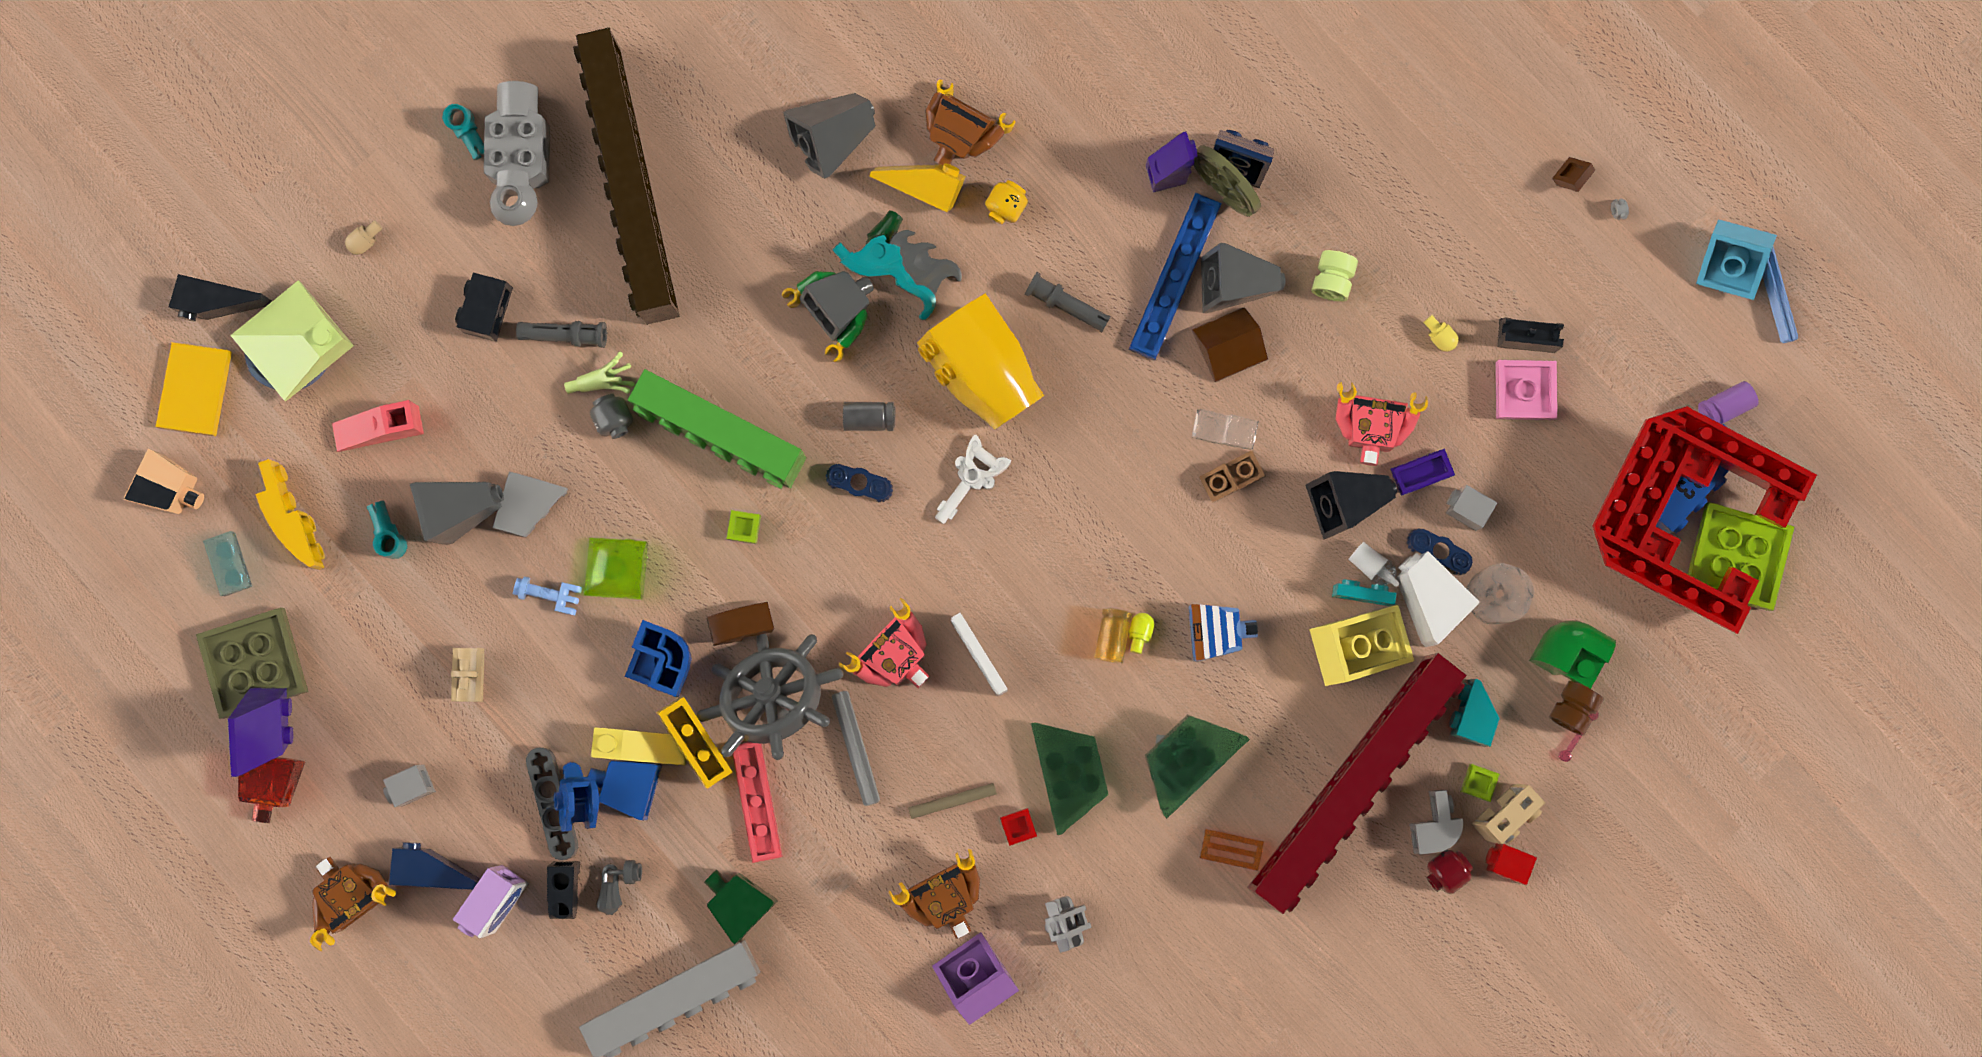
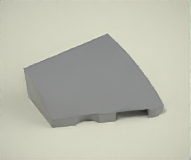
(525, 503)

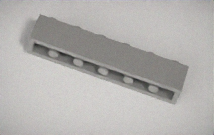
(669, 1000)

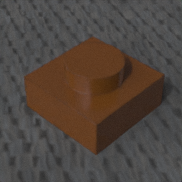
(1573, 174)

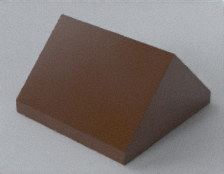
(1231, 344)

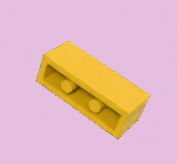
(694, 742)

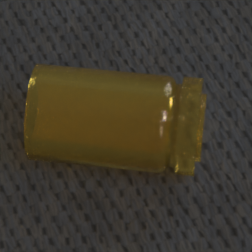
(1113, 635)

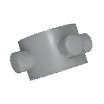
(1619, 209)

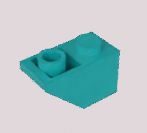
(1476, 716)

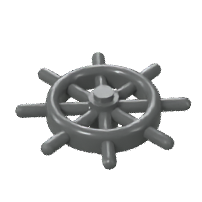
(770, 696)

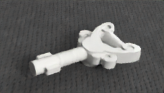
(972, 476)

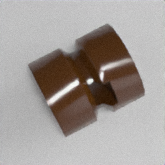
(1576, 708)

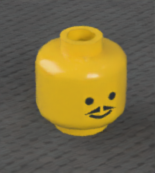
(1006, 202)

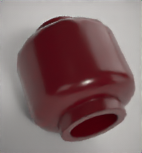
(1449, 871)

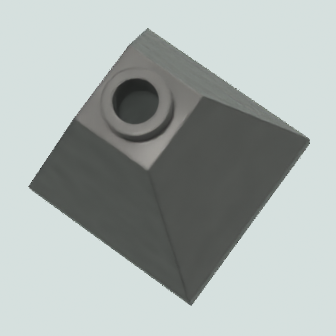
(1236, 278)
(453, 508)

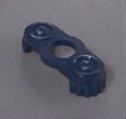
(877, 487)
(1424, 540)

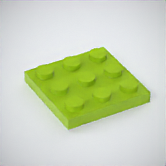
(1741, 542)

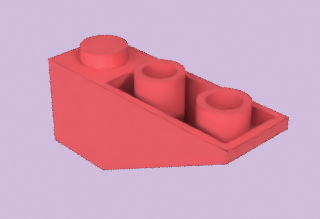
(378, 426)

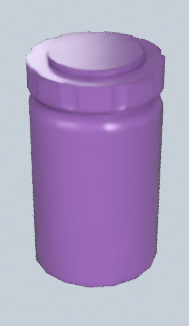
(1729, 403)

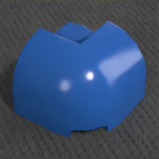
(659, 659)

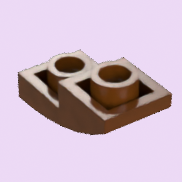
(739, 623)

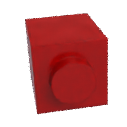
(1510, 863)

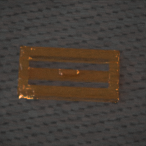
(1207, 844)

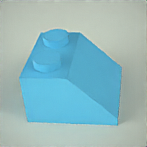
(1736, 259)

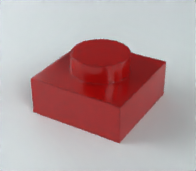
(1018, 826)

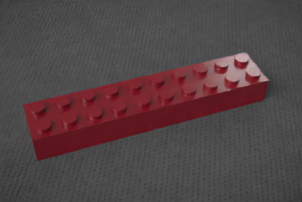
(1357, 782)

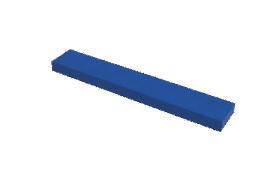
(1175, 276)

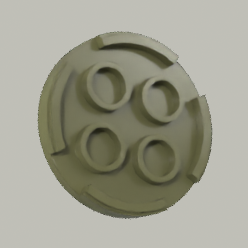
(1226, 181)

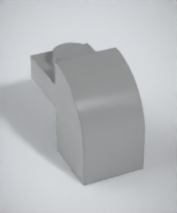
(1442, 831)

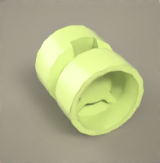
(1335, 273)

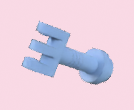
(523, 587)

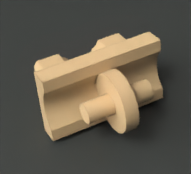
(467, 675)

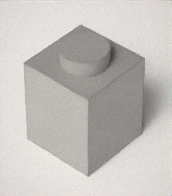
(1470, 507)
(408, 786)

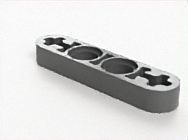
(546, 805)

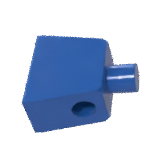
(628, 786)

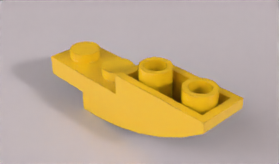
(290, 526)

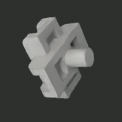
(1062, 924)

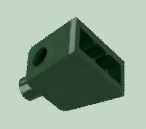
(737, 904)

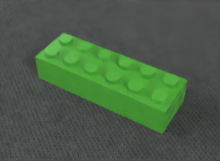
(717, 428)

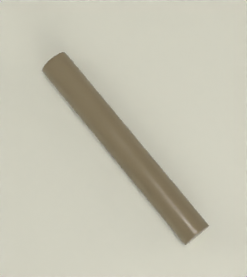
(952, 801)

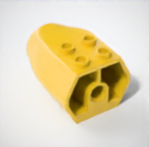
(981, 362)

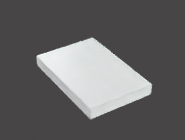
(978, 654)

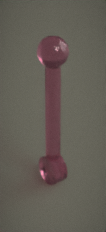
(1565, 755)

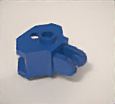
(576, 799)

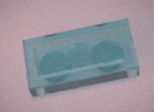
(227, 563)

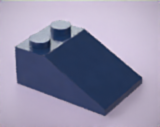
(1248, 156)

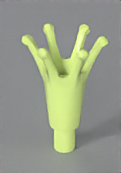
(601, 379)

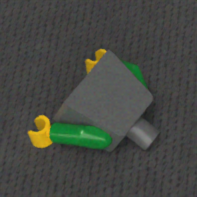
(836, 305)

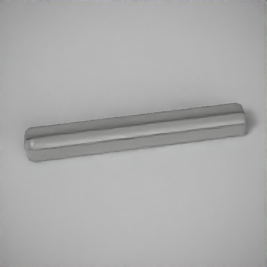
(855, 748)

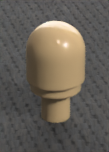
(362, 238)

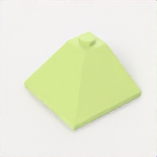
(292, 340)

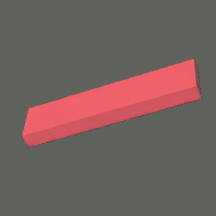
(757, 802)

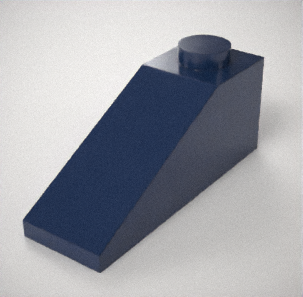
(426, 868)

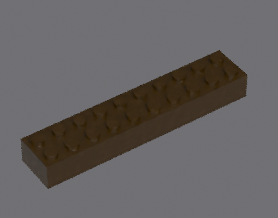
(627, 176)

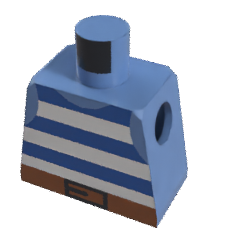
(1217, 631)

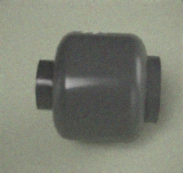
(611, 416)

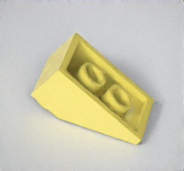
(1361, 645)

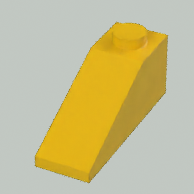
(932, 184)

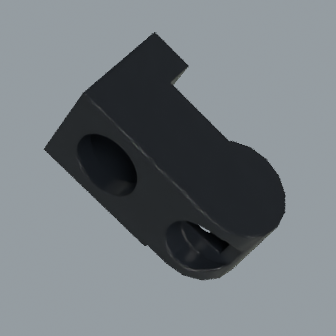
(562, 889)

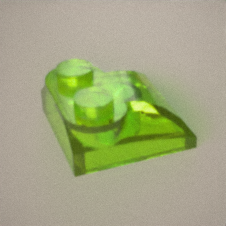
(616, 568)

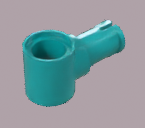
(466, 130)
(385, 530)

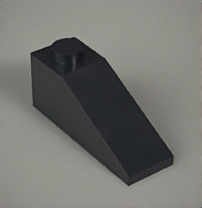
(210, 300)

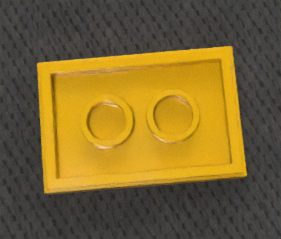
(193, 389)

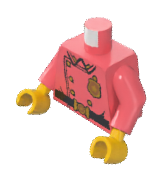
(1375, 422)
(893, 653)

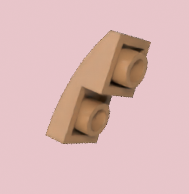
(1232, 476)

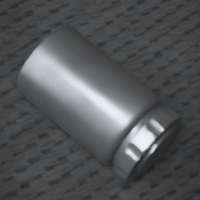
(868, 416)

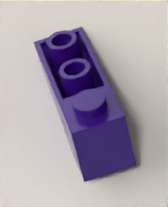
(1171, 163)

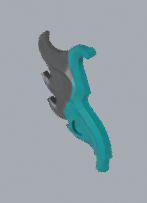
(904, 261)

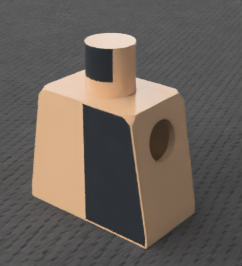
(163, 485)

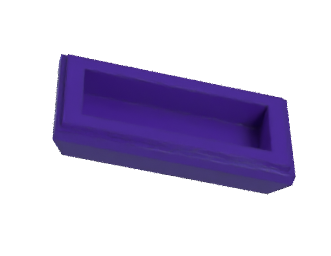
(1422, 472)

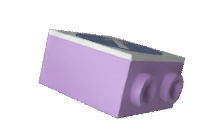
(490, 902)

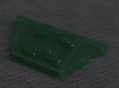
(1188, 759)
(1070, 773)

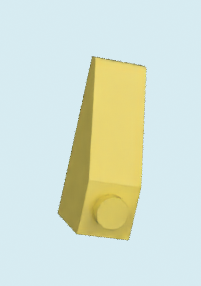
(636, 746)

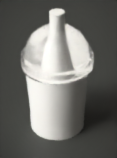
(1374, 565)

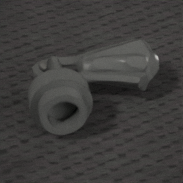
(609, 896)

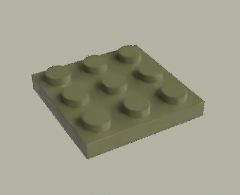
(251, 655)

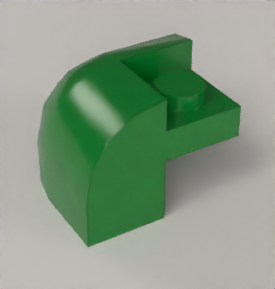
(1574, 651)

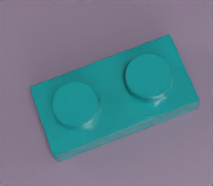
(1375, 595)

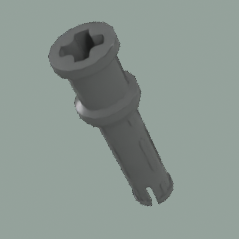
(1055, 296)
(575, 333)

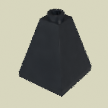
(1347, 499)

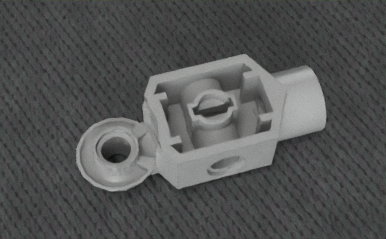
(516, 151)

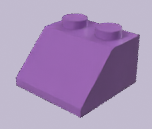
(975, 978)

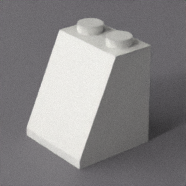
(1433, 597)

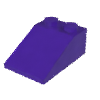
(259, 729)

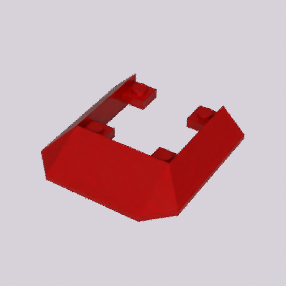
(1693, 448)

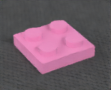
(1526, 390)

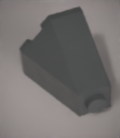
(830, 130)

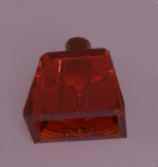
(270, 786)

